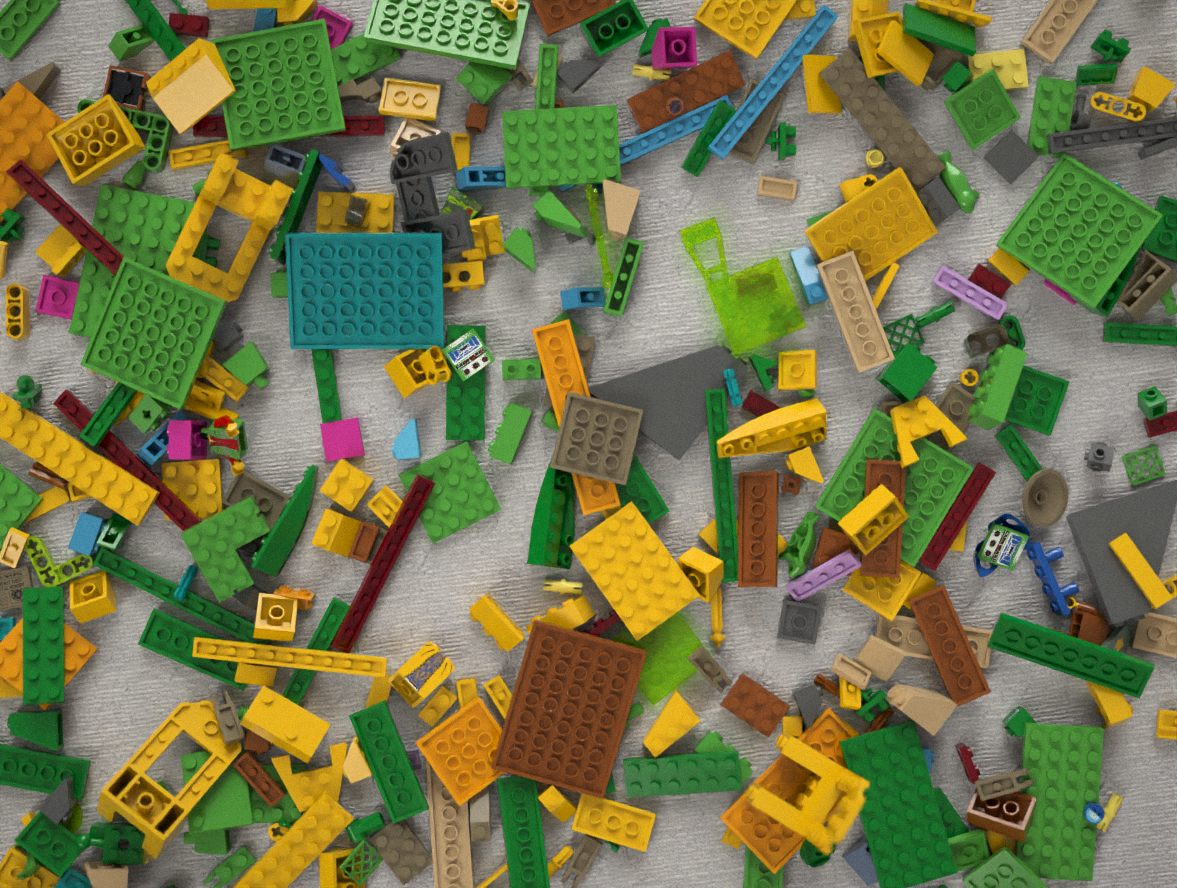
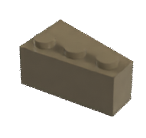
(1146, 286)

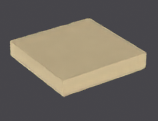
(879, 657)

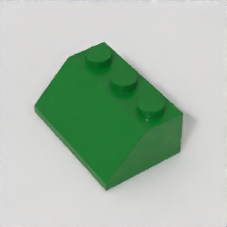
(613, 27)

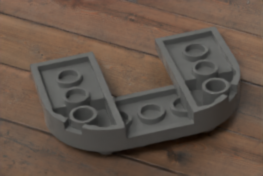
(412, 174)

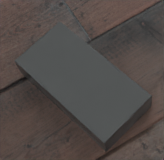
(1158, 148)

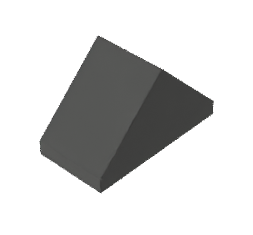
(249, 596)

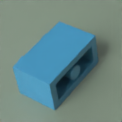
(87, 533)

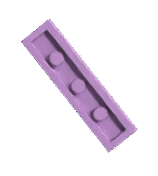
(969, 293)
(823, 575)

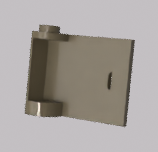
(941, 63)

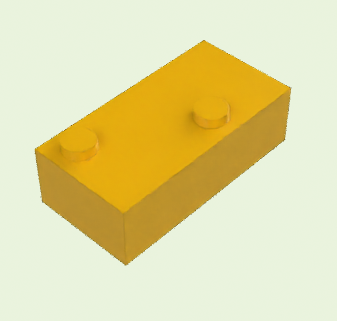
(285, 724)

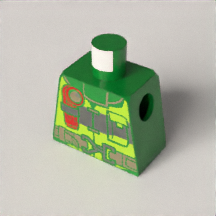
(458, 201)

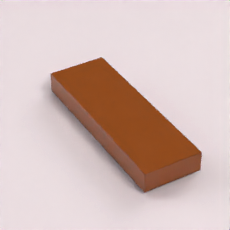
(259, 779)

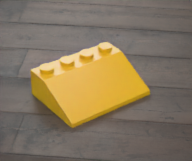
(191, 85)
(95, 141)

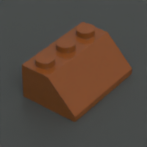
(1005, 814)

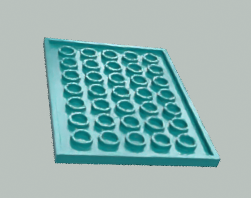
(365, 290)

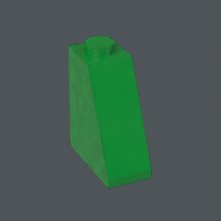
(38, 727)

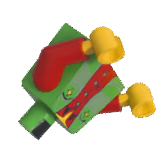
(229, 439)

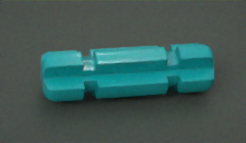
(732, 387)
(185, 582)

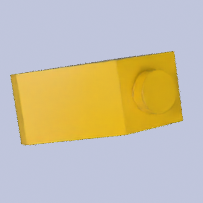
(296, 12)
(804, 464)
(356, 764)
(557, 802)

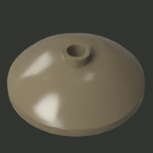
(1045, 498)

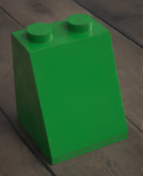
(907, 372)

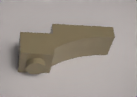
(365, 91)

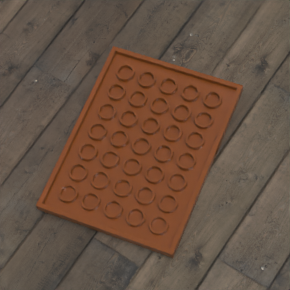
(569, 709)

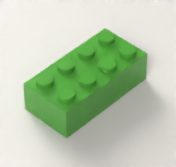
(996, 387)

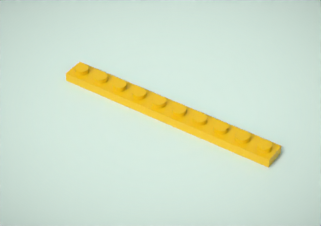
(290, 657)

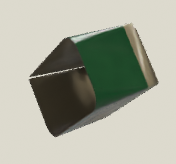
(998, 330)

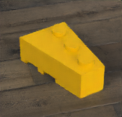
(570, 615)
(1110, 704)
(671, 724)

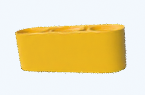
(12, 304)

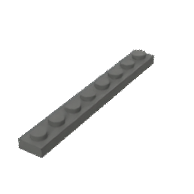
(1112, 135)

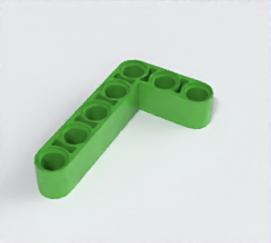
(152, 128)

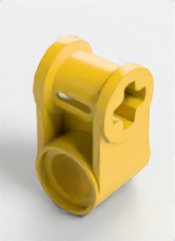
(855, 186)
(434, 364)

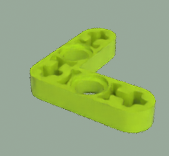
(57, 571)

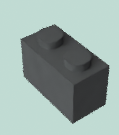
(938, 201)

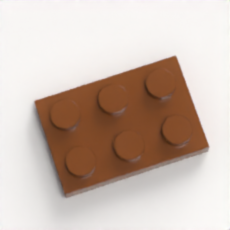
(755, 705)

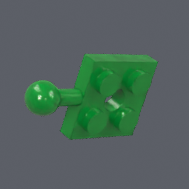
(111, 850)

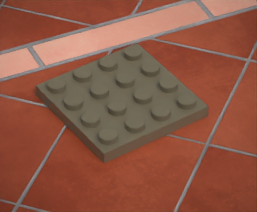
(596, 438)

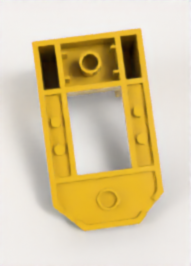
(243, 197)
(817, 799)
(145, 801)

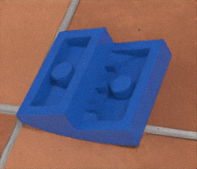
(335, 171)

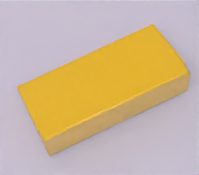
(922, 585)

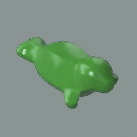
(957, 183)
(801, 545)

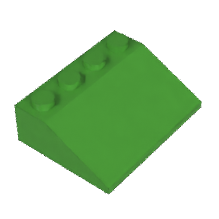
(224, 804)

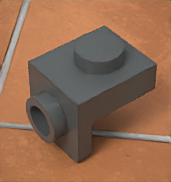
(571, 238)

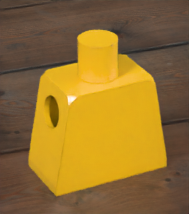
(1149, 89)

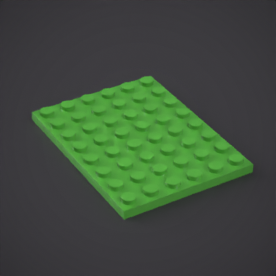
(142, 230)

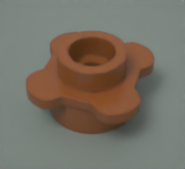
(786, 484)

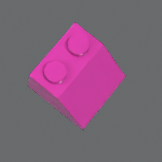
(674, 48)
(186, 440)

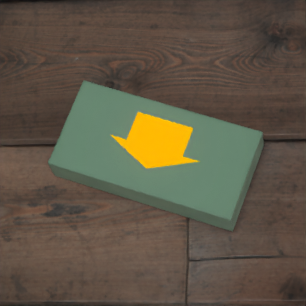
(1118, 639)

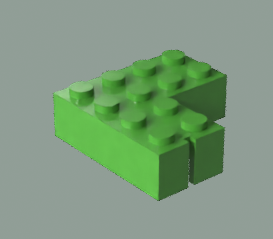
(216, 545)

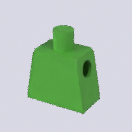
(249, 366)
(210, 843)

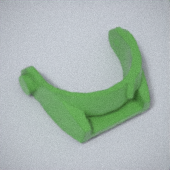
(31, 867)

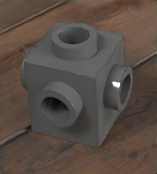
(1099, 457)

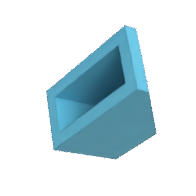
(407, 442)

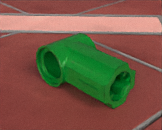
(361, 828)

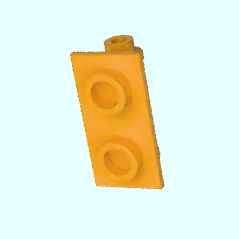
(303, 595)

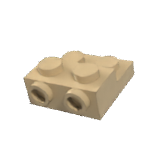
(410, 130)

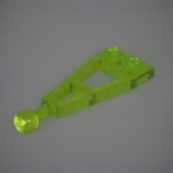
(592, 197)
(701, 233)

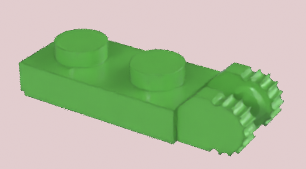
(231, 867)

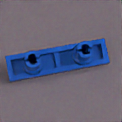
(1044, 572)

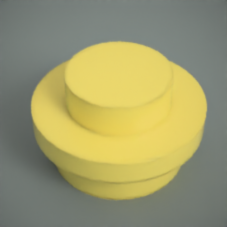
(874, 158)

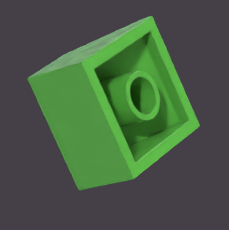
(484, 80)
(521, 248)

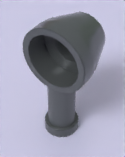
(1080, 119)

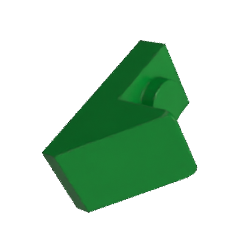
(760, 366)
(114, 532)

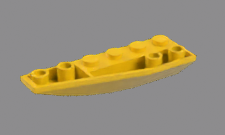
(777, 431)

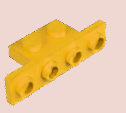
(959, 9)
(208, 402)

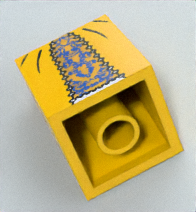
(421, 674)

